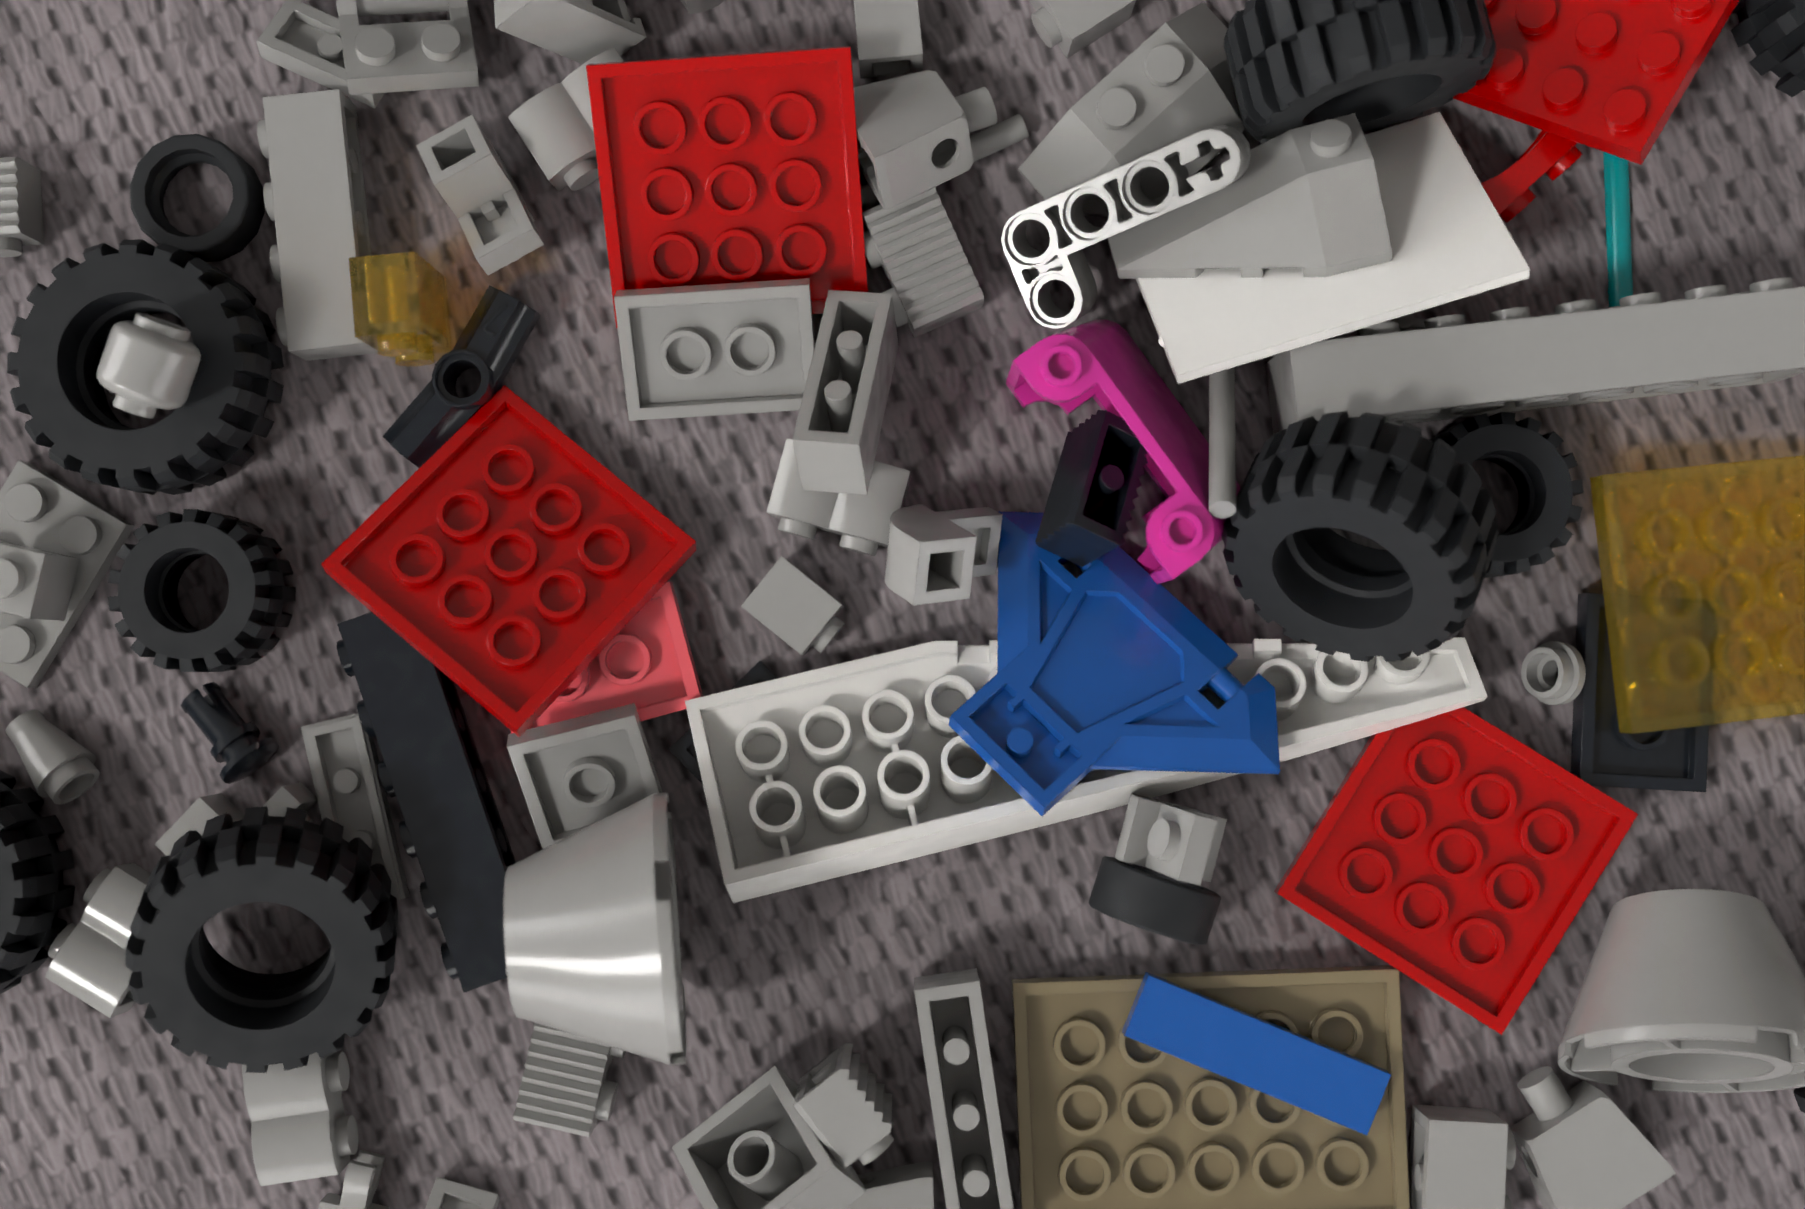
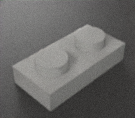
(310, 46)

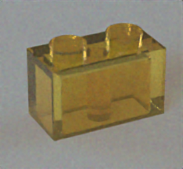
(400, 307)

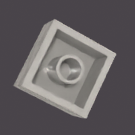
(764, 1155)

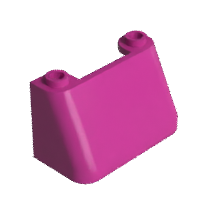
(1108, 365)

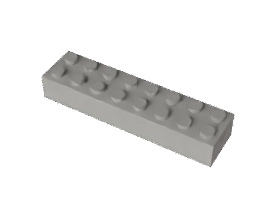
(1547, 359)

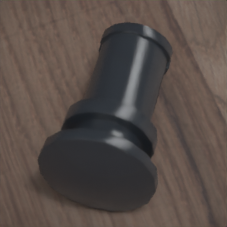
(229, 734)

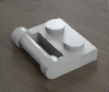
(407, 53)

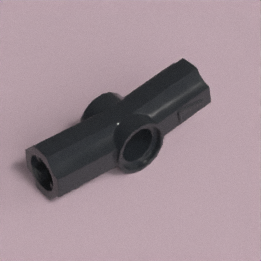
(487, 343)

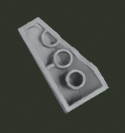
(1300, 204)

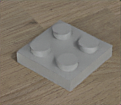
(583, 770)

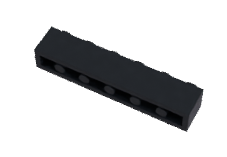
(440, 791)

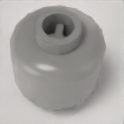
(148, 365)

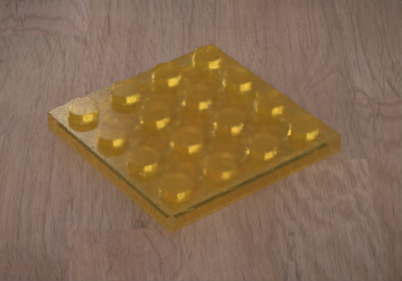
(1704, 591)

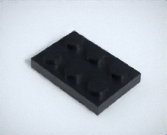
(1623, 760)

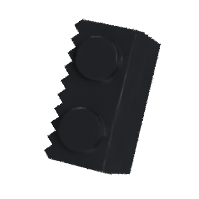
(1093, 490)

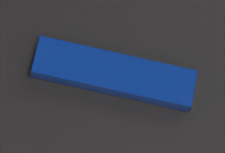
(1256, 1053)

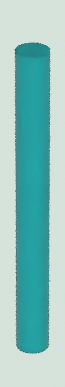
(1618, 228)

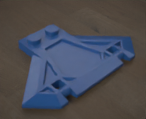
(1106, 678)

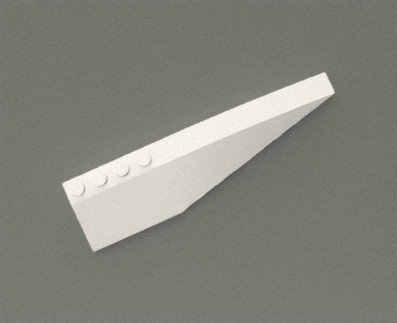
(867, 773)

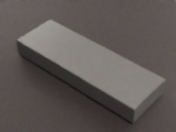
(351, 790)

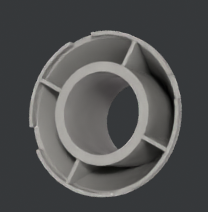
(600, 934)
(1690, 997)

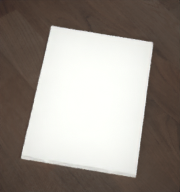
(1443, 249)

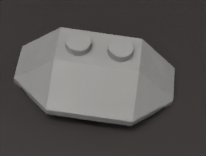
(1152, 99)

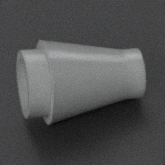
(53, 759)

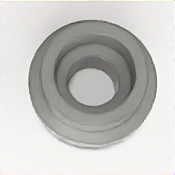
(1540, 670)

